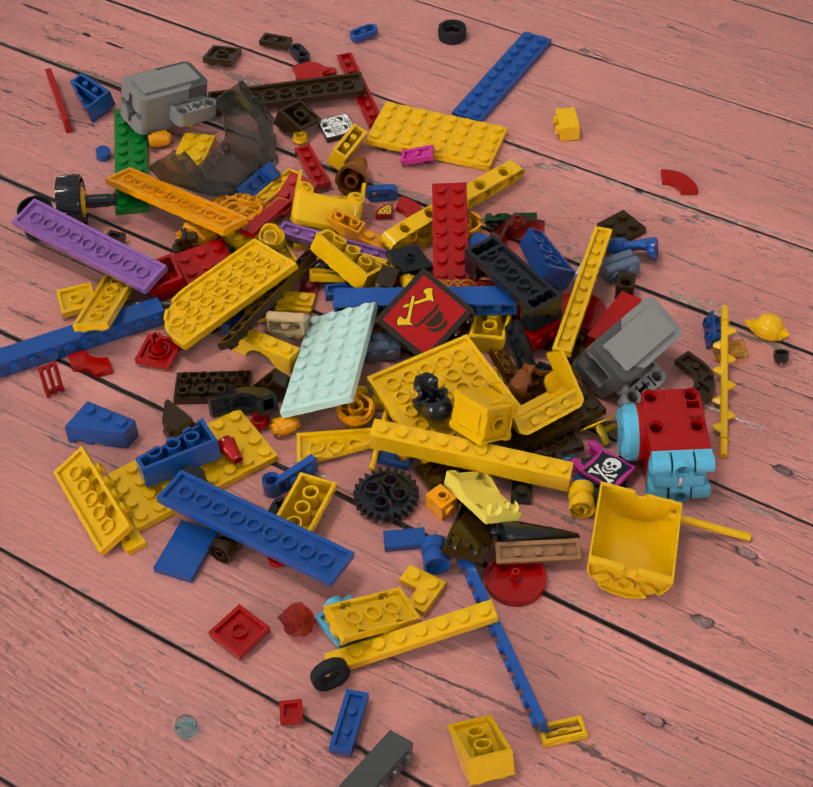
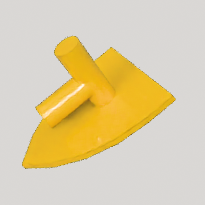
(603, 430)

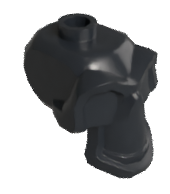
(431, 400)

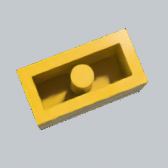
(566, 124)

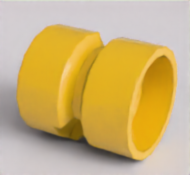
(581, 499)

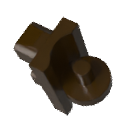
(185, 241)

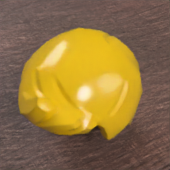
(272, 236)

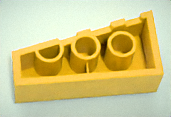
(346, 259)

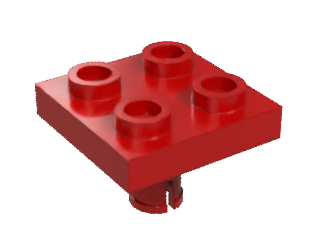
(157, 352)

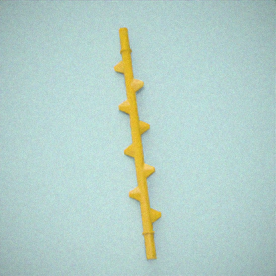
(725, 384)

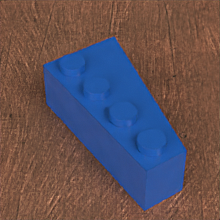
(193, 447)

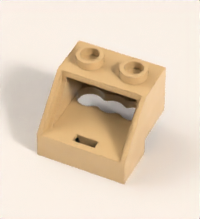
(287, 325)

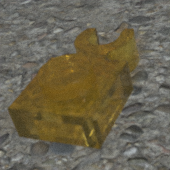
(735, 348)

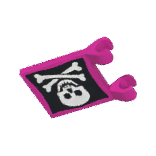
(603, 466)

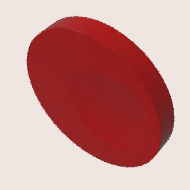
(515, 583)

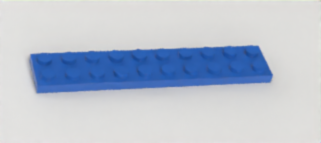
(502, 77)
(256, 528)

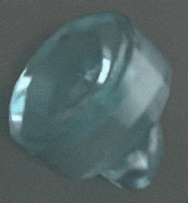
(185, 726)

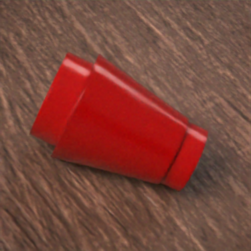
(229, 449)

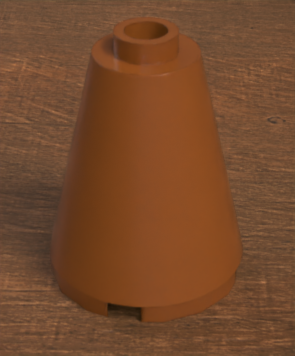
(352, 175)

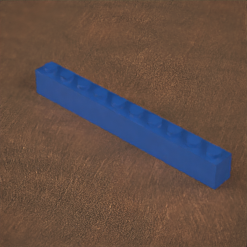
(483, 299)
(65, 341)

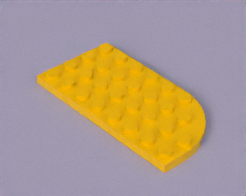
(224, 292)

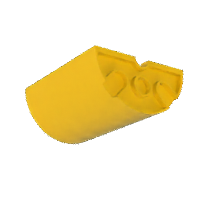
(633, 542)

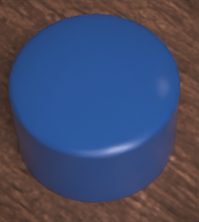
(103, 153)

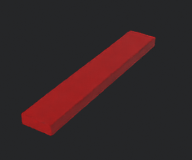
(58, 100)

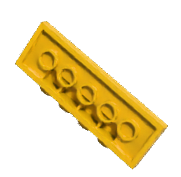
(94, 500)

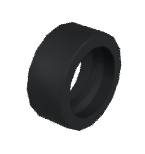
(452, 38)

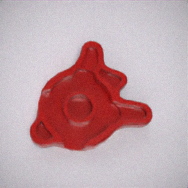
(312, 70)

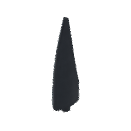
(524, 531)

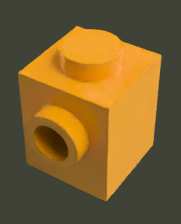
(441, 502)

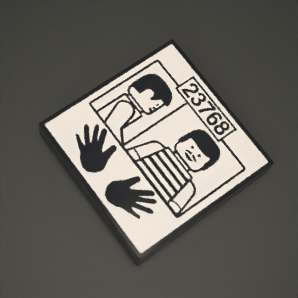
(335, 127)

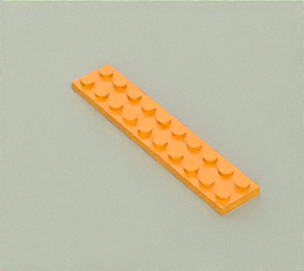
(177, 201)

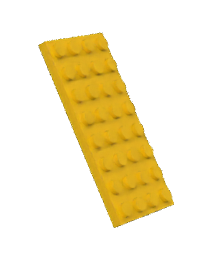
(453, 137)
(221, 472)

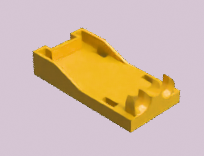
(370, 615)

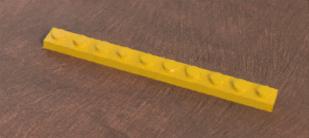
(582, 291)

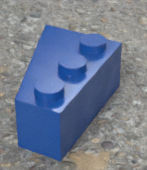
(92, 96)
(101, 425)

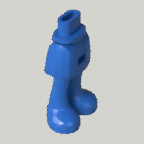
(621, 244)

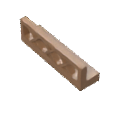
(537, 551)

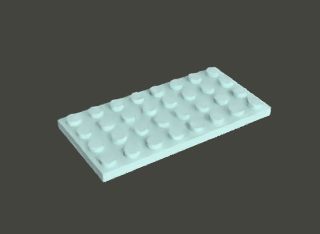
(330, 360)

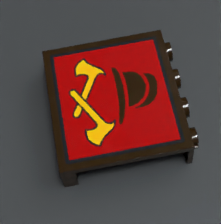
(425, 314)

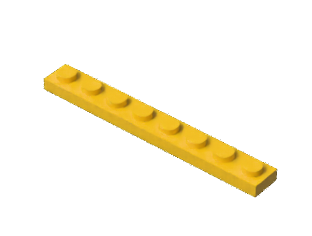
(417, 635)

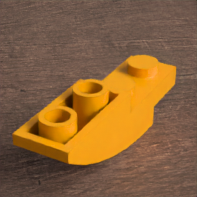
(353, 228)

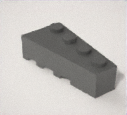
(382, 763)

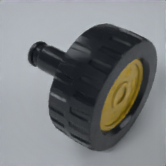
(73, 199)

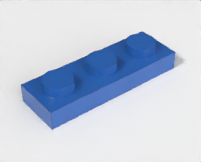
(349, 722)

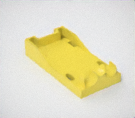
(481, 496)

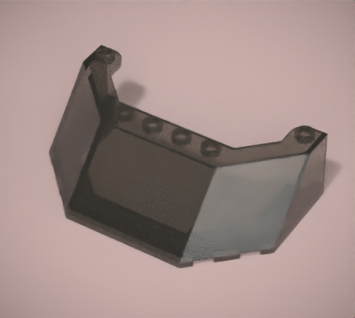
(243, 151)

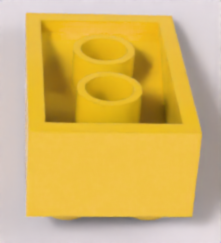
(482, 750)

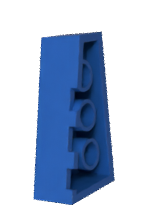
(546, 259)

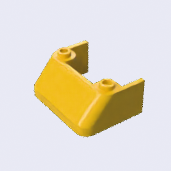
(313, 209)
(561, 397)

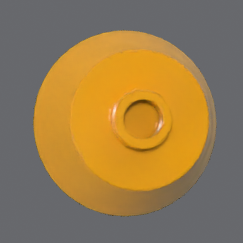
(357, 413)

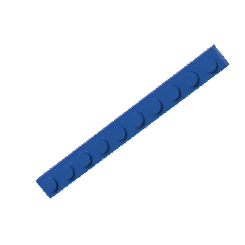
(504, 647)

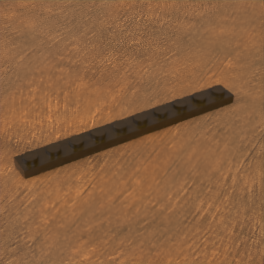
(265, 303)

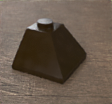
(296, 117)

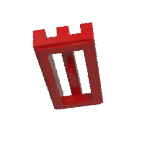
(53, 389)

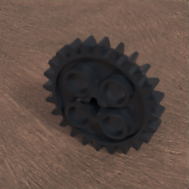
(375, 503)

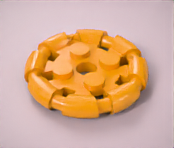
(242, 204)

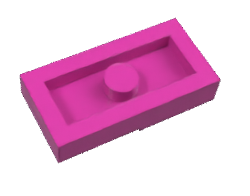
(418, 155)

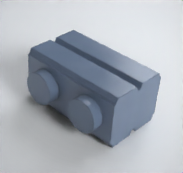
(622, 262)
(383, 347)

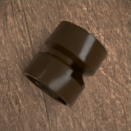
(224, 548)

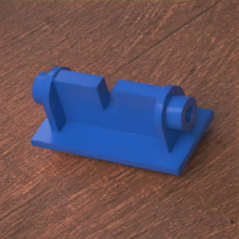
(712, 329)

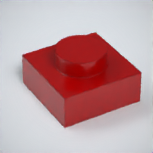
(291, 712)

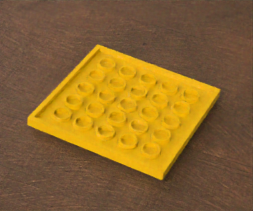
(455, 364)

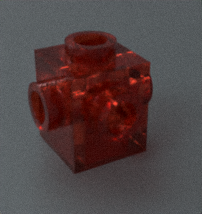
(297, 620)

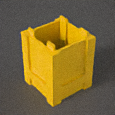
(482, 415)

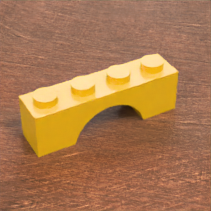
(279, 352)

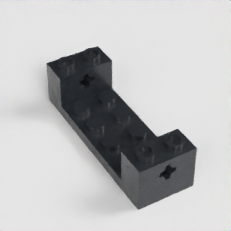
(538, 299)

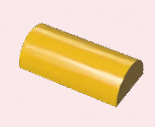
(489, 331)
(307, 501)

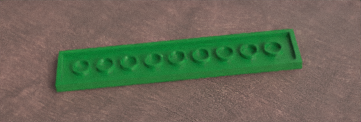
(132, 152)

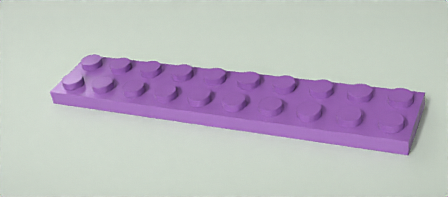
(90, 246)

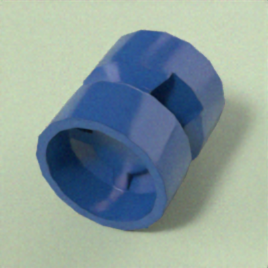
(433, 560)

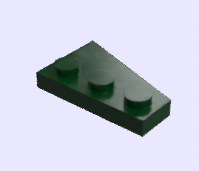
(501, 217)

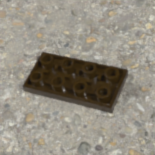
(198, 386)

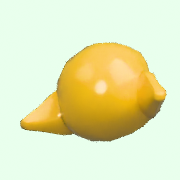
(768, 327)

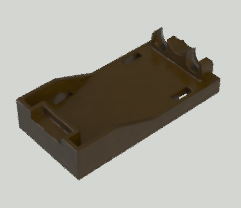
(469, 537)

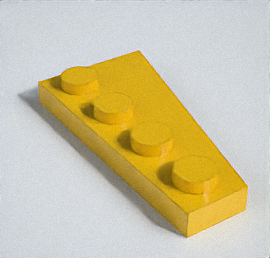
(332, 443)

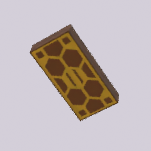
(503, 363)

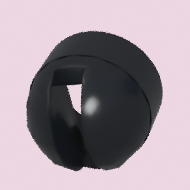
(781, 355)

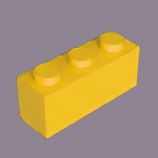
(347, 146)

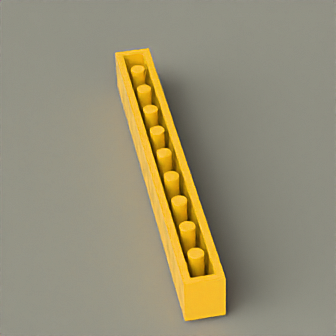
(468, 455)

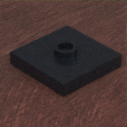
(409, 260)

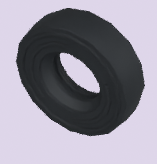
(324, 668)

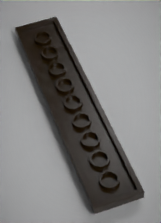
(307, 90)
(433, 473)

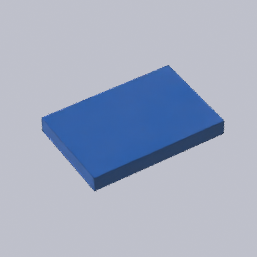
(185, 551)

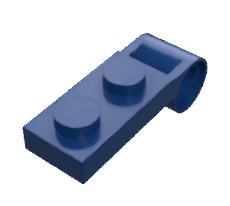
(259, 180)
(276, 484)

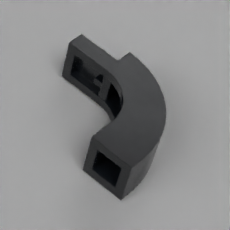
(254, 399)

